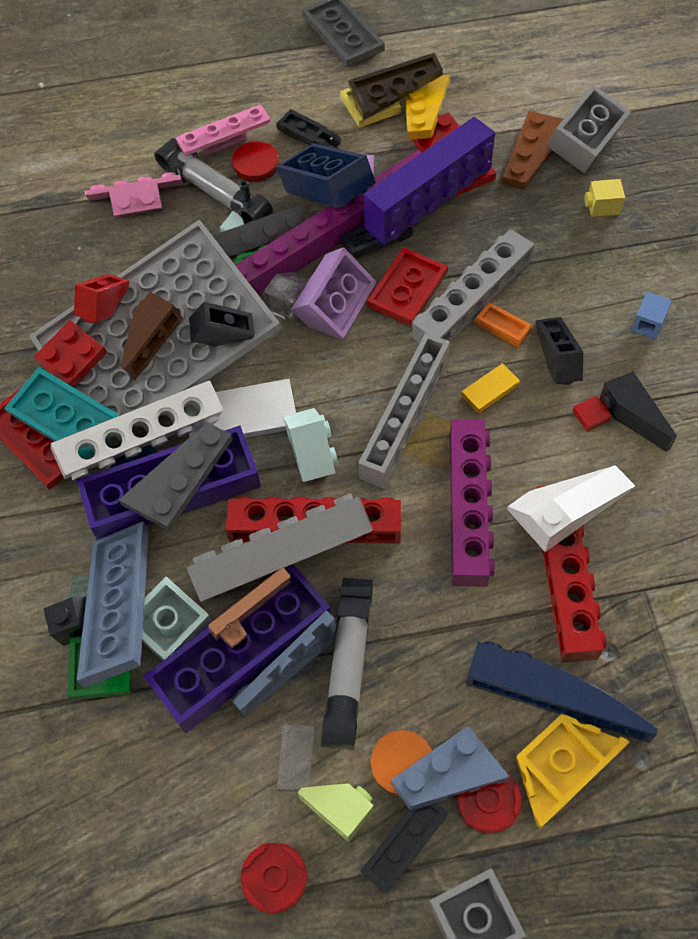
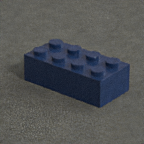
(326, 175)

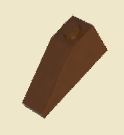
(148, 331)

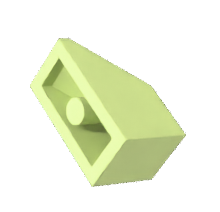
(339, 806)

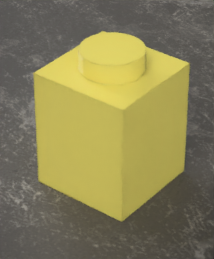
(605, 198)

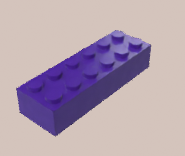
(428, 180)
(101, 491)
(210, 672)

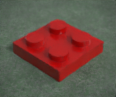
(70, 354)

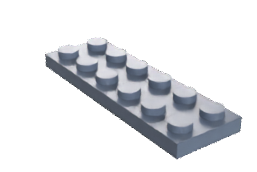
(114, 605)

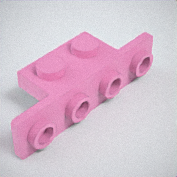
(223, 132)
(135, 196)

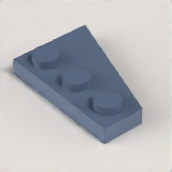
(449, 770)

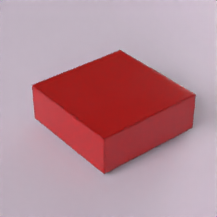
(591, 413)

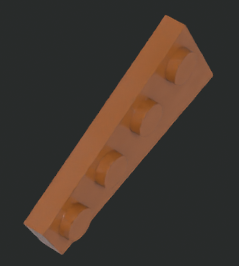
(530, 149)

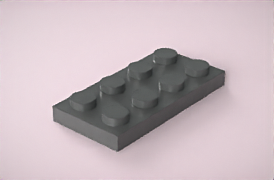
(343, 31)

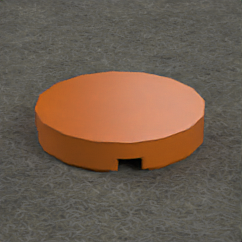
(394, 755)

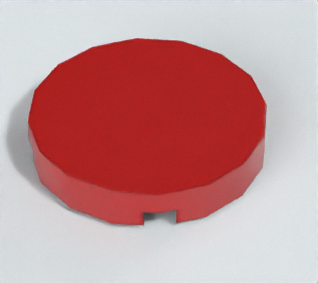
(255, 161)
(491, 808)
(273, 878)

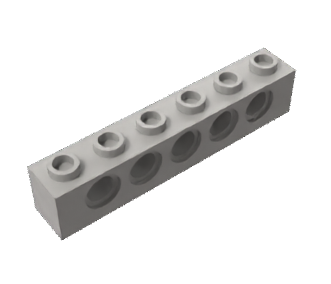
(474, 288)
(403, 411)

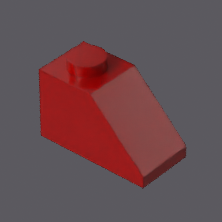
(99, 297)

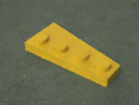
(424, 106)

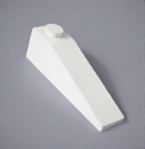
(563, 507)

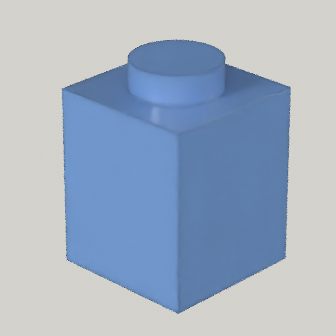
(651, 315)

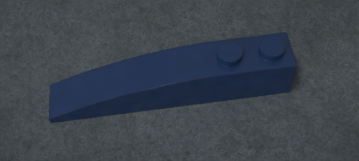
(552, 689)

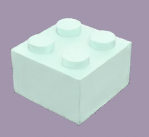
(171, 619)

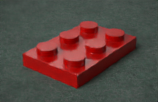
(407, 286)

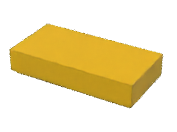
(490, 388)

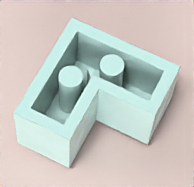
(309, 441)

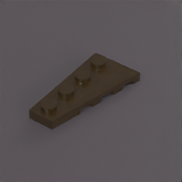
(388, 85)

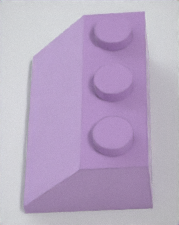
(334, 294)

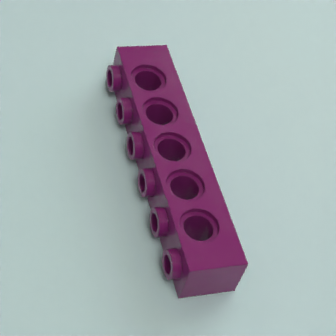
(468, 569)

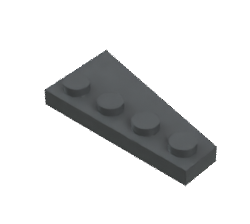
(174, 482)

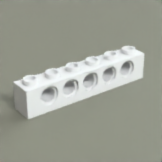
(200, 396)

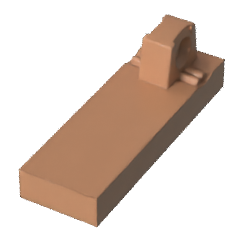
(228, 624)

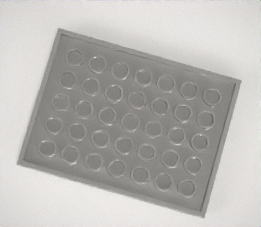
(186, 274)

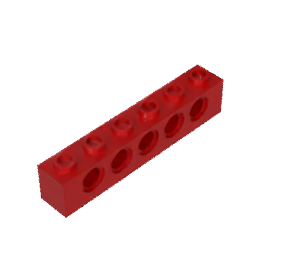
(243, 509)
(574, 644)

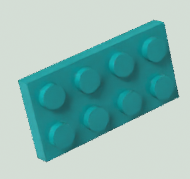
(57, 409)

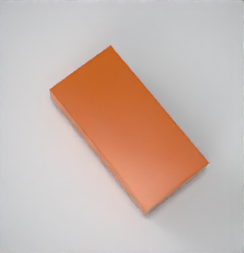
(503, 324)

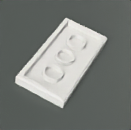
(254, 407)

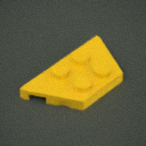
(563, 763)

